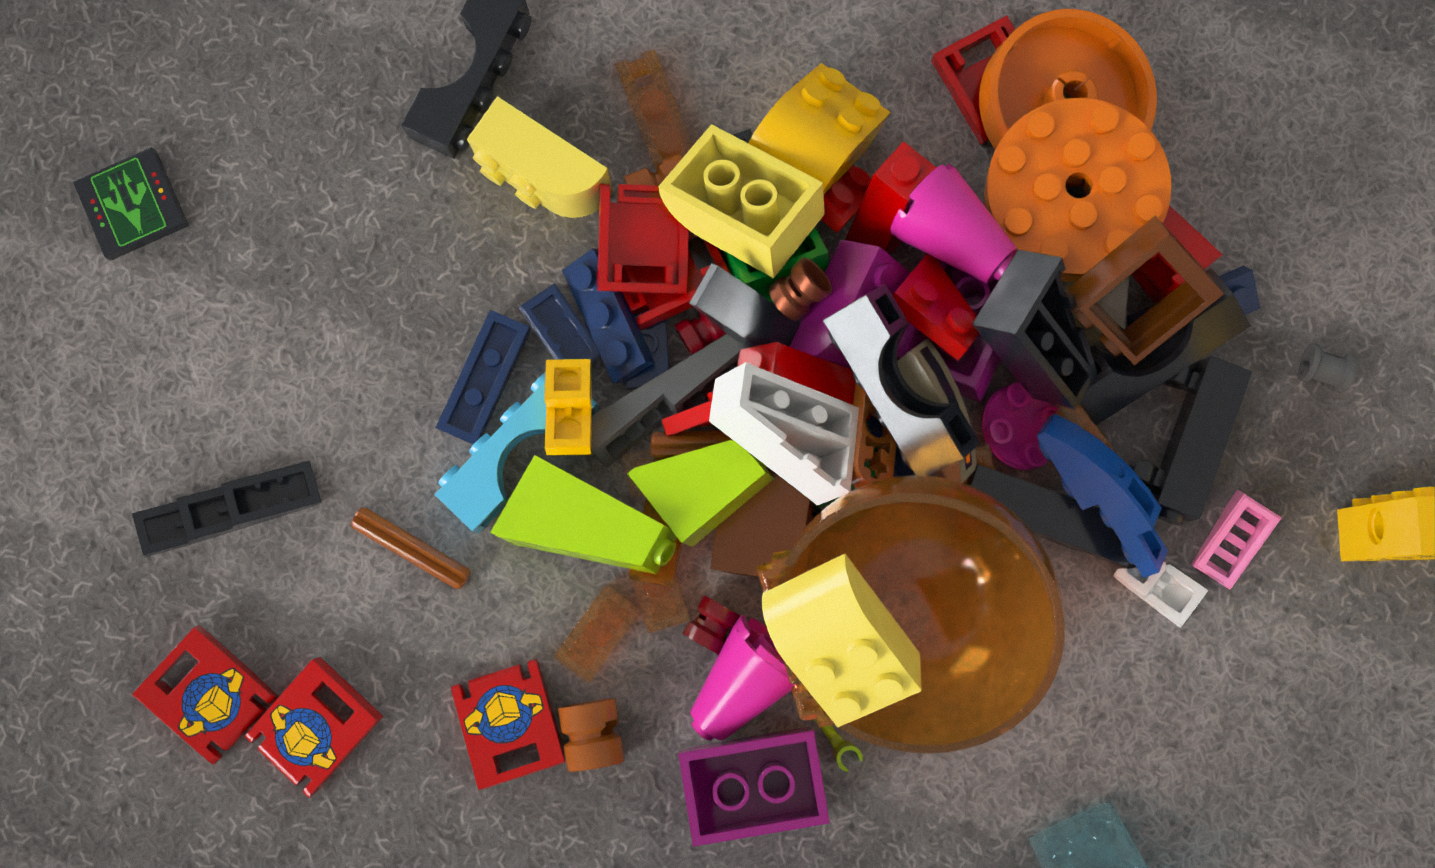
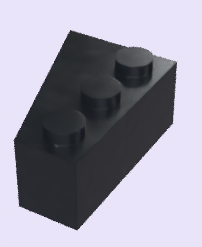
(1035, 332)

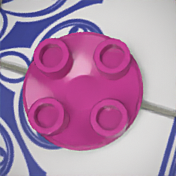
(1012, 425)

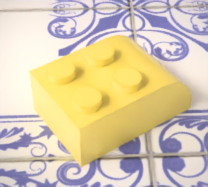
(536, 162)
(743, 200)
(841, 641)

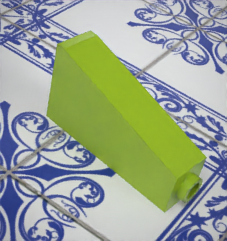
(577, 520)

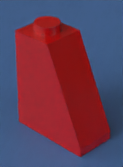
(886, 195)
(802, 369)

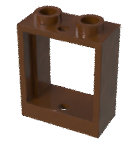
(1166, 316)

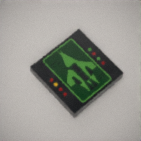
(130, 204)

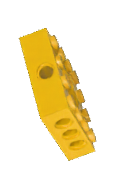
(1389, 527)

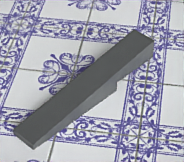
(674, 391)

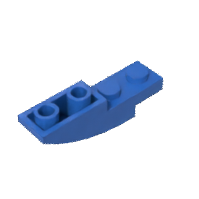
(1100, 477)

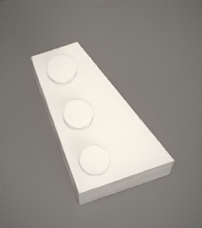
(789, 429)

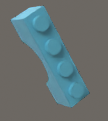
(477, 488)

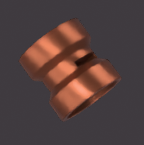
(800, 289)

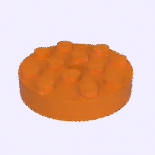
(1068, 54)
(1064, 146)

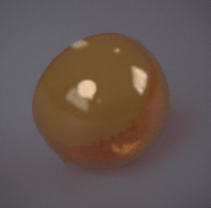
(964, 590)

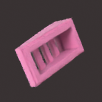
(1221, 531)

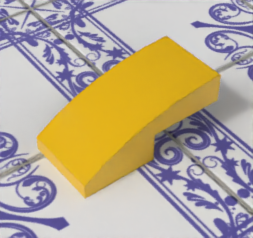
(568, 407)

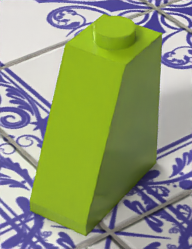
(701, 487)

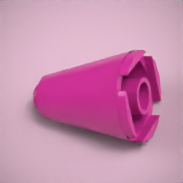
(954, 226)
(741, 683)

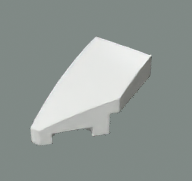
(1167, 591)

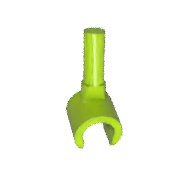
(839, 745)

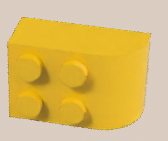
(821, 125)

